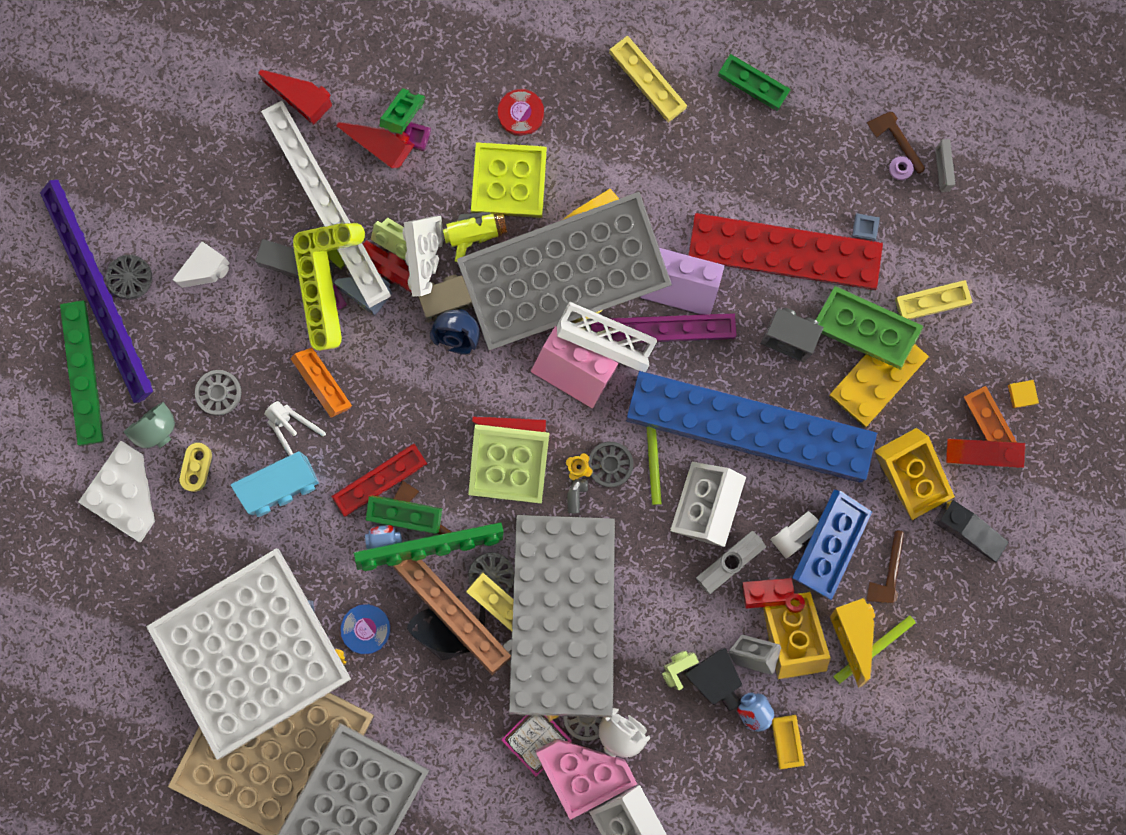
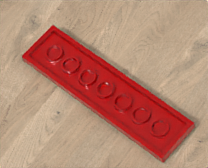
(786, 251)

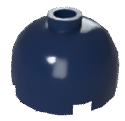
(456, 330)

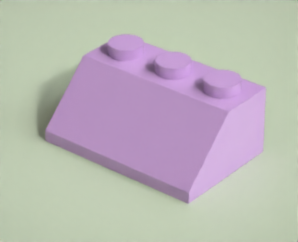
(693, 283)

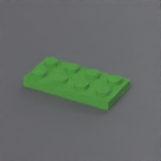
(868, 327)

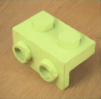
(390, 236)
(680, 662)

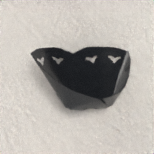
(437, 635)

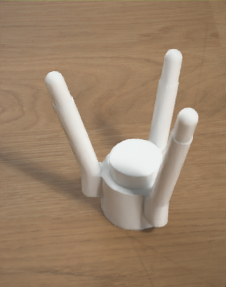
(280, 416)

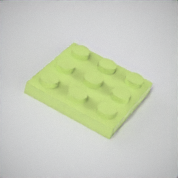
(508, 463)

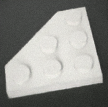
(422, 243)
(122, 493)

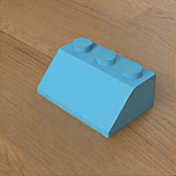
(276, 484)

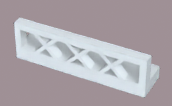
(605, 345)

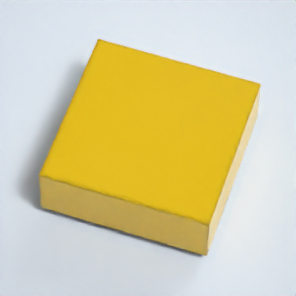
(1023, 394)

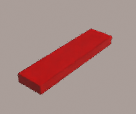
(379, 480)

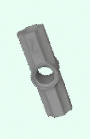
(743, 552)

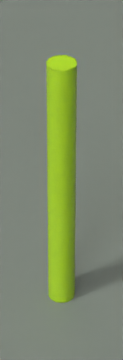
(654, 466)
(879, 645)

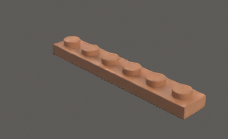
(454, 614)

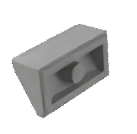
(755, 654)

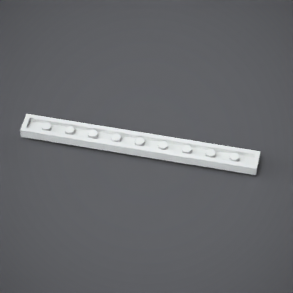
(324, 200)

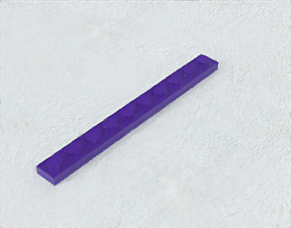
(96, 291)

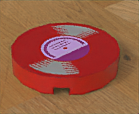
(520, 112)

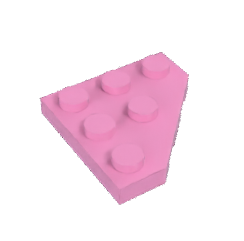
(583, 775)

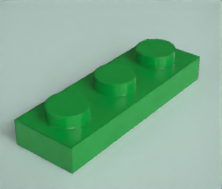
(753, 82)
(404, 514)

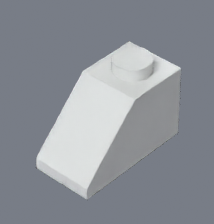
(202, 267)

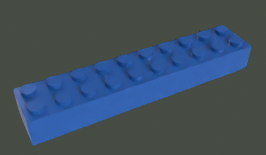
(751, 427)

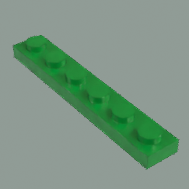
(81, 373)
(420, 548)

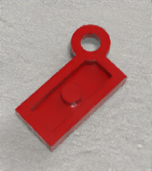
(772, 593)

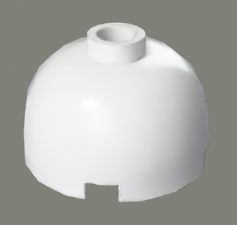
(622, 736)

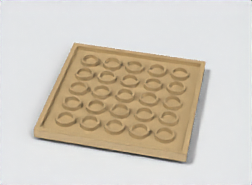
(268, 773)

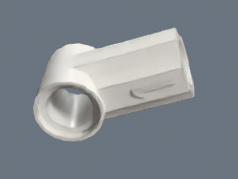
(792, 537)

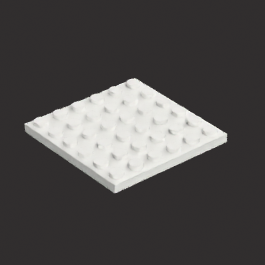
(248, 653)

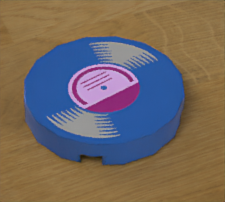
(365, 629)

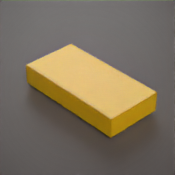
(787, 742)

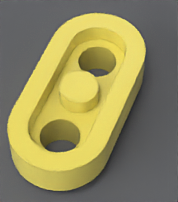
(192, 467)

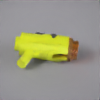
(473, 228)

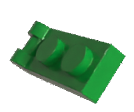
(401, 111)

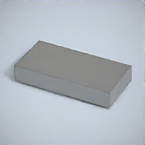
(945, 165)

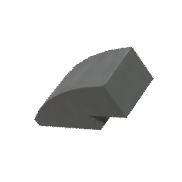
(279, 259)

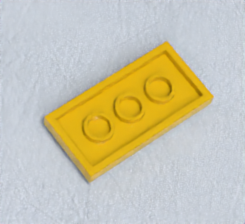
(873, 385)

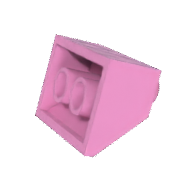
(574, 369)

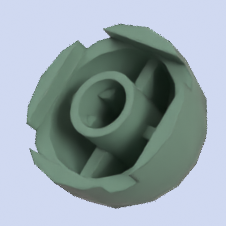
(152, 428)

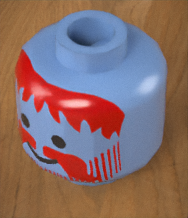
(382, 536)
(755, 712)

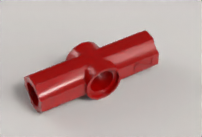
(388, 265)

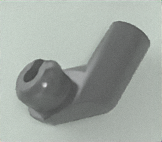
(573, 495)

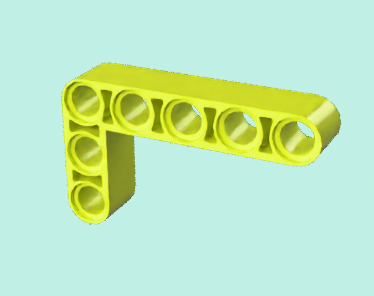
(315, 275)

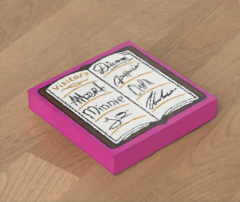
(531, 734)

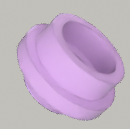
(898, 174)

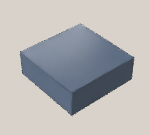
(865, 227)

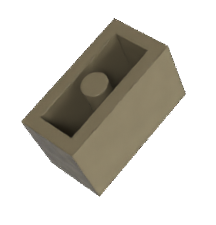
(446, 296)

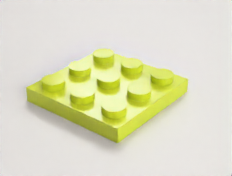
(509, 179)

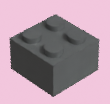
(792, 334)

